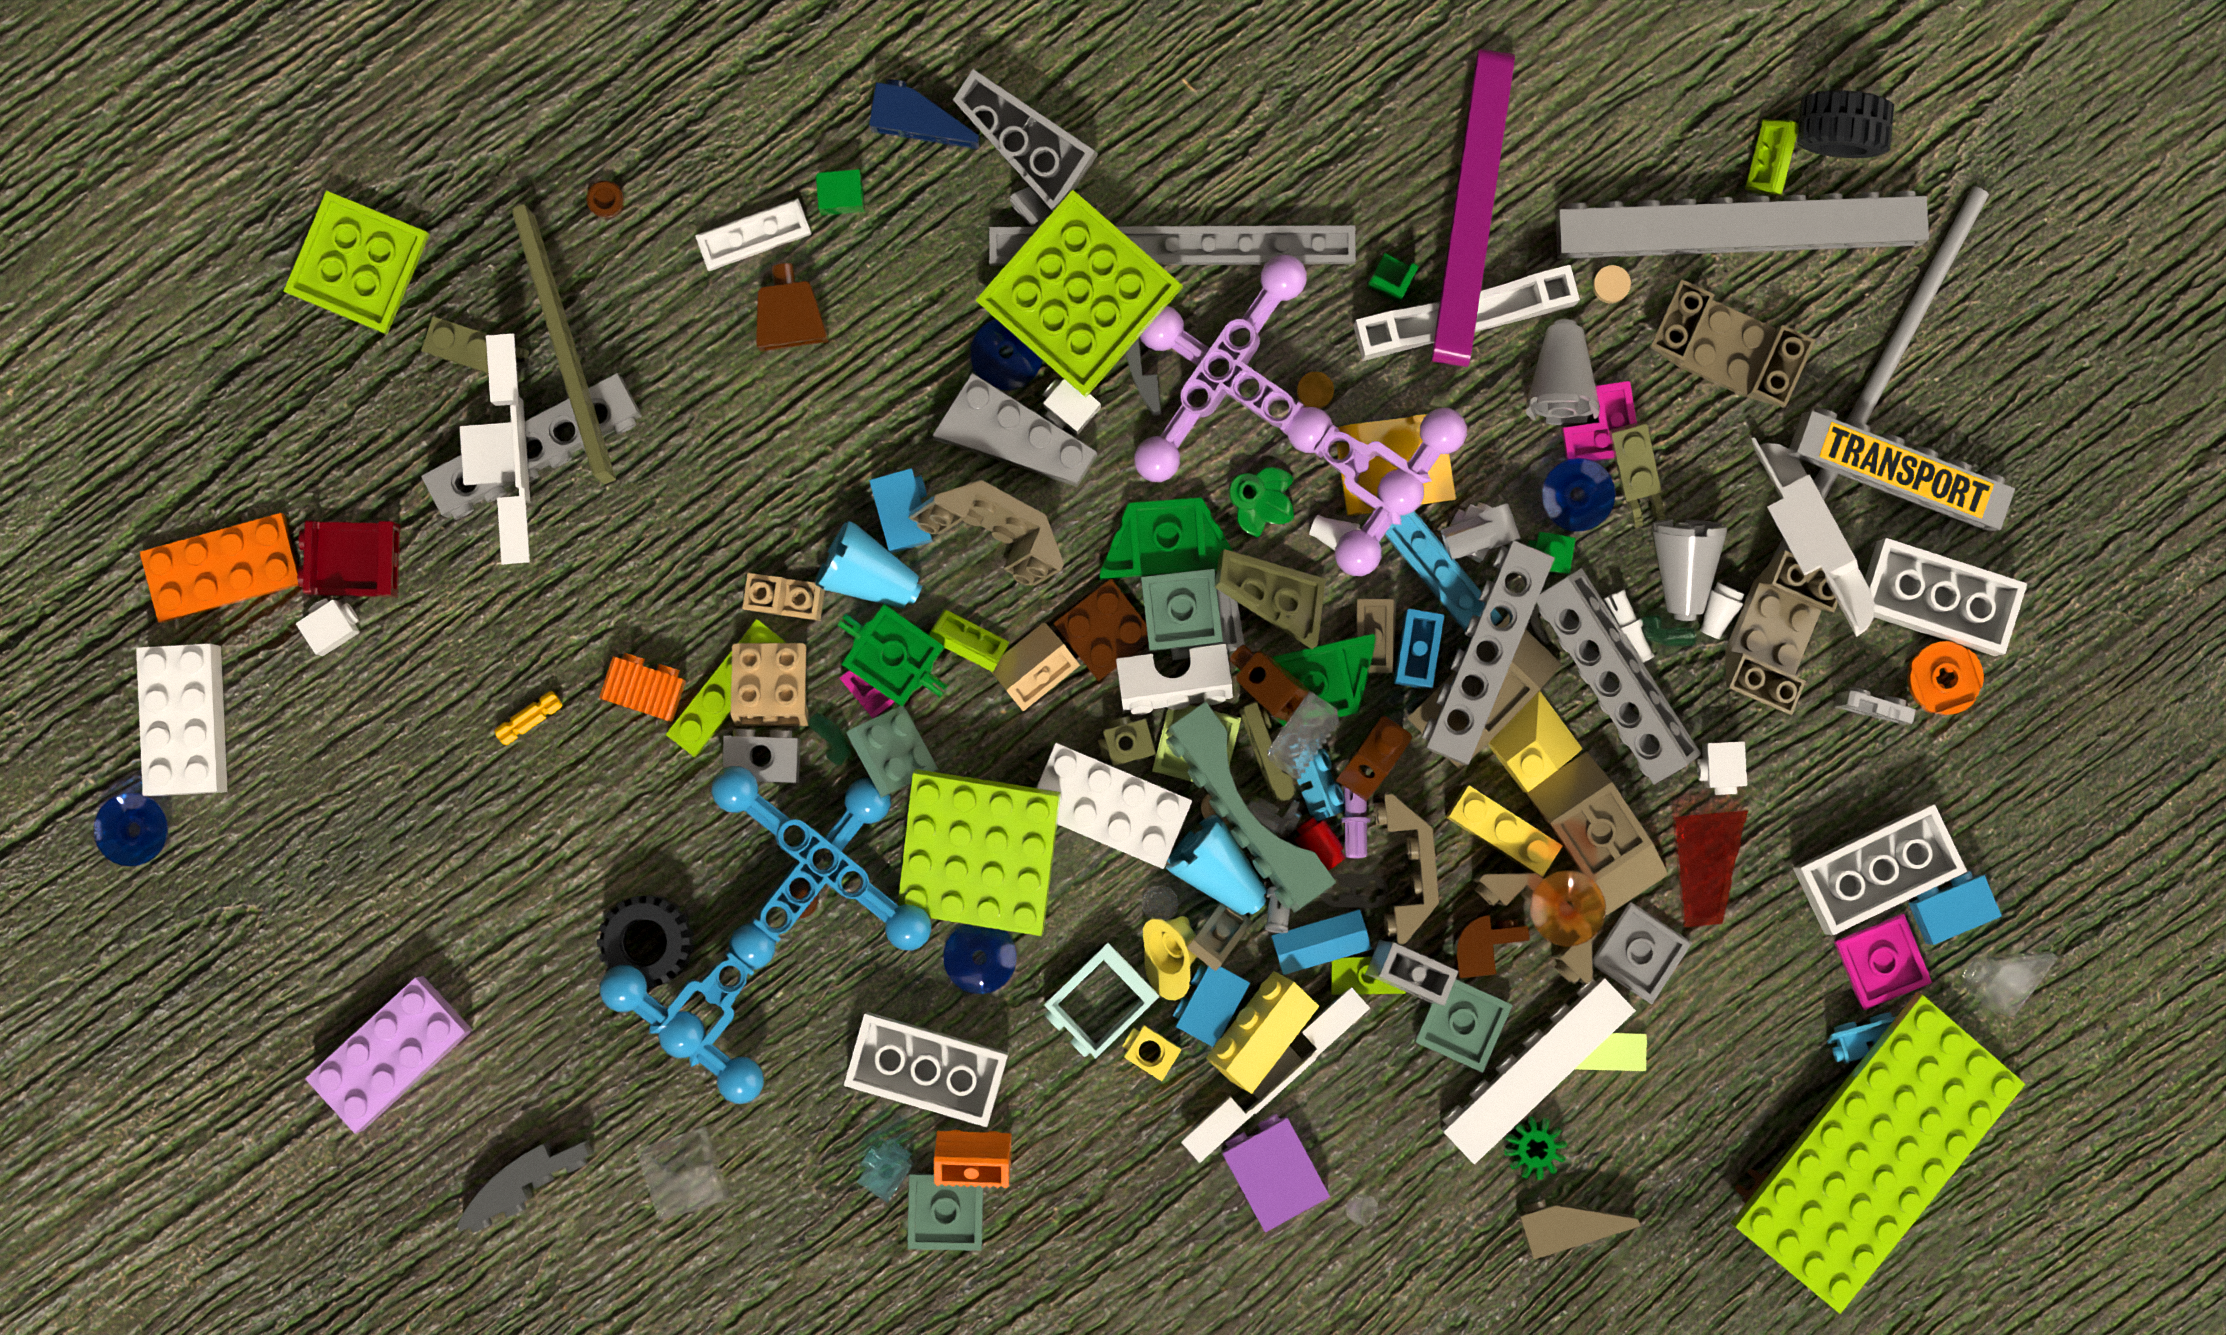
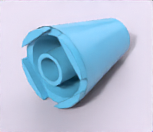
(866, 570)
(1218, 867)

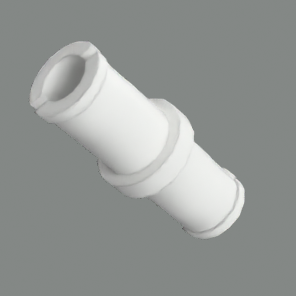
(1631, 626)

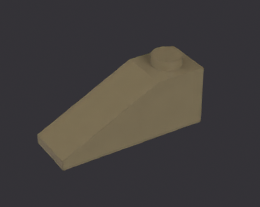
(1562, 1226)

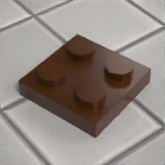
(1103, 629)

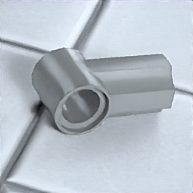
(1489, 529)

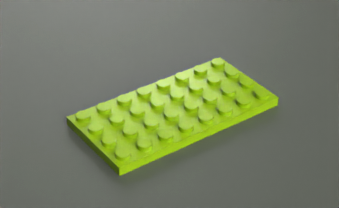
(1878, 1153)

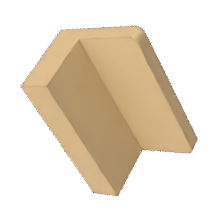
(1034, 666)

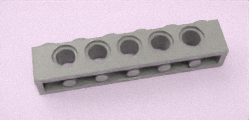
(622, 412)
(1533, 568)
(1635, 681)

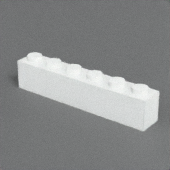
(1537, 1069)

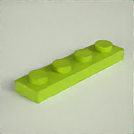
(713, 701)

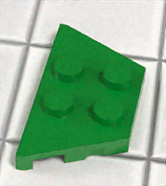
(1164, 540)
(1334, 671)

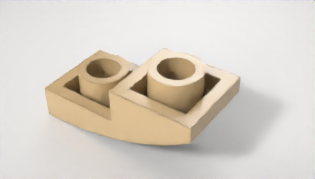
(783, 597)

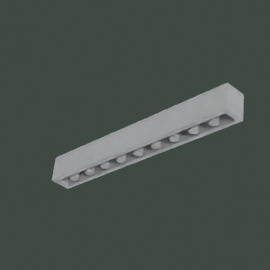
(1741, 226)

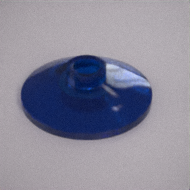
(998, 371)
(1596, 500)
(113, 825)
(979, 978)

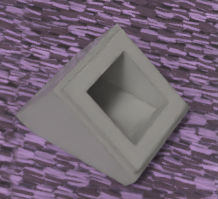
(1030, 207)

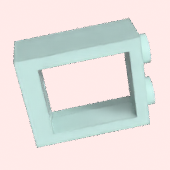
(1081, 1040)

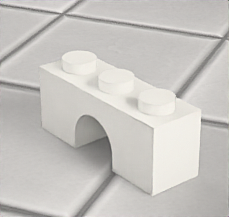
(1146, 689)

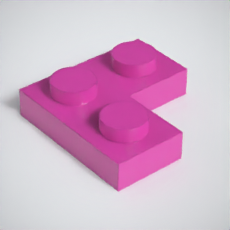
(1593, 439)

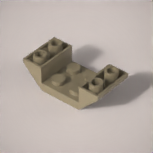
(1731, 346)
(1010, 521)
(1775, 632)
(1525, 677)
(1598, 830)
(1407, 918)
(1573, 961)

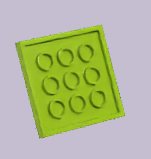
(1079, 293)
(979, 851)

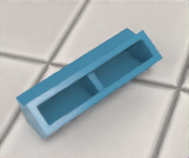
(1321, 942)

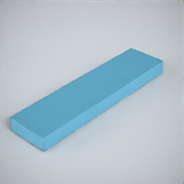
(1437, 570)

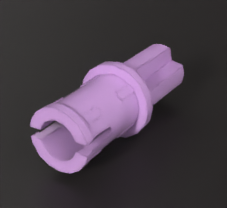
(1355, 825)

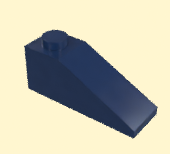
(910, 115)

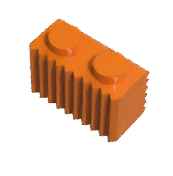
(643, 688)
(972, 1158)

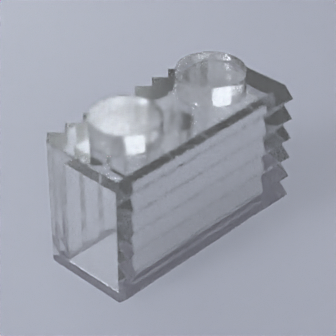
(1303, 735)

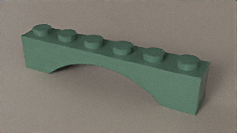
(1293, 870)

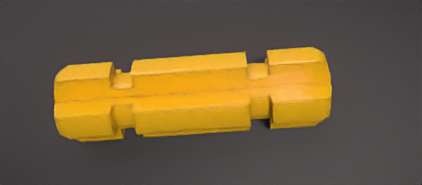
(528, 718)

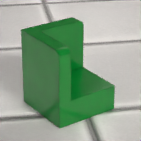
(840, 192)
(1392, 278)

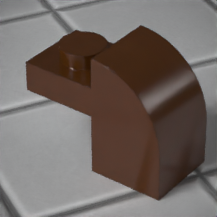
(1475, 944)

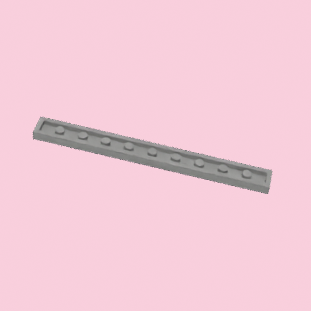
(1211, 244)

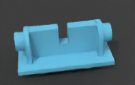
(1326, 795)
(1853, 1040)

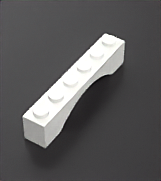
(1497, 306)

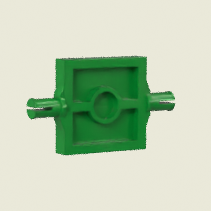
(893, 655)

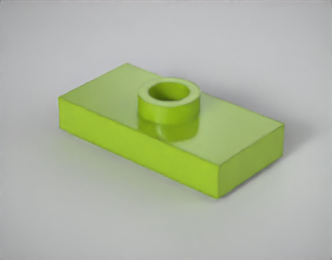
(1772, 157)
(969, 640)
(1351, 973)

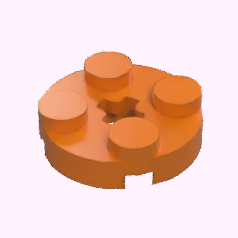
(1953, 658)

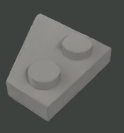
(1861, 702)

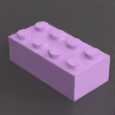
(388, 1054)

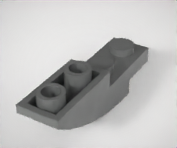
(510, 1187)

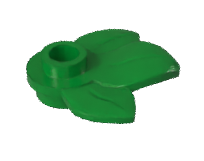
(1267, 501)

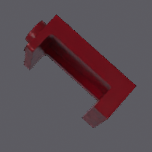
(350, 559)

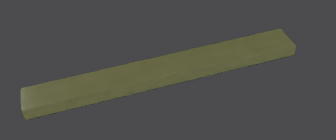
(563, 344)

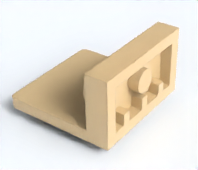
(769, 684)

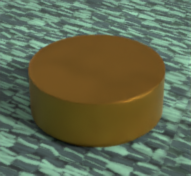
(1315, 390)

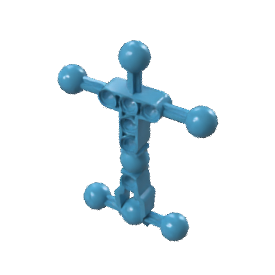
(754, 943)

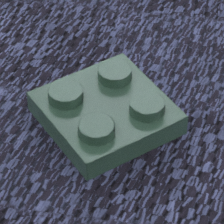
(1181, 610)
(891, 750)
(1465, 1026)
(944, 1215)

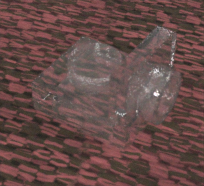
(1266, 815)

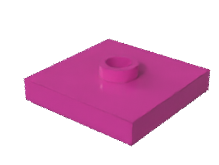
(1882, 962)

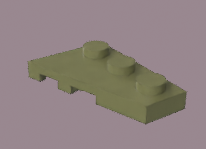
(1275, 593)

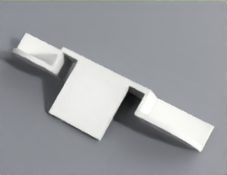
(500, 451)
(1815, 534)
(1321, 1033)

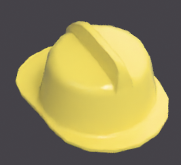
(1167, 956)

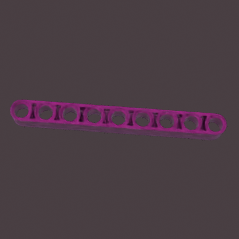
(1473, 208)

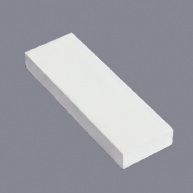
(753, 234)

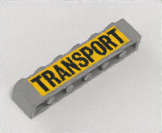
(1901, 470)

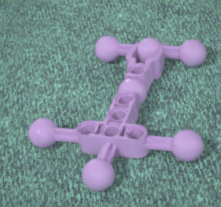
(1306, 427)

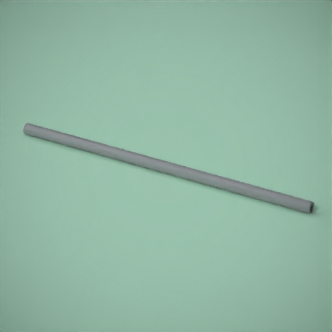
(1907, 326)

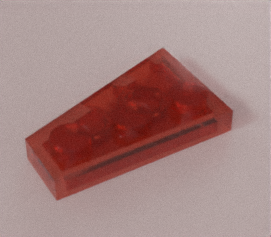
(1706, 863)

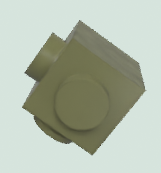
(1126, 741)

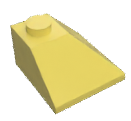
(1534, 744)

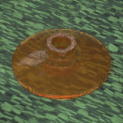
(1587, 913)

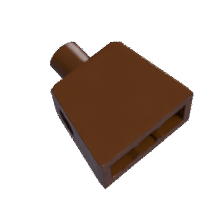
(788, 313)
(1278, 691)
(1378, 751)

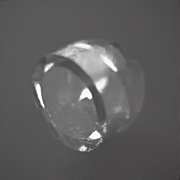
(1362, 1209)

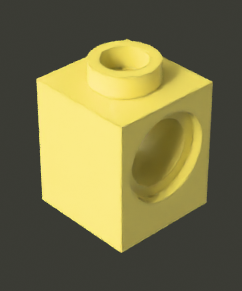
(1159, 1066)

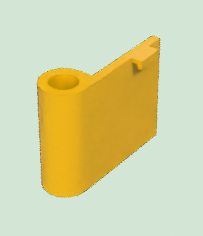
(1403, 438)

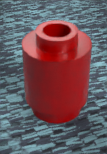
(1320, 839)

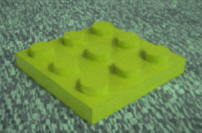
(356, 262)

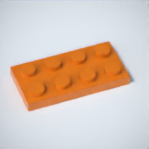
(220, 568)

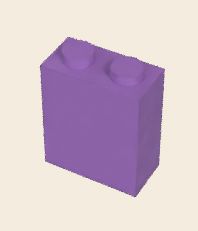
(1274, 1172)

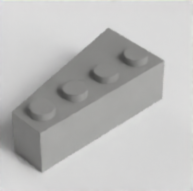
(1035, 146)
(1005, 430)

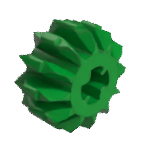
(1532, 1161)

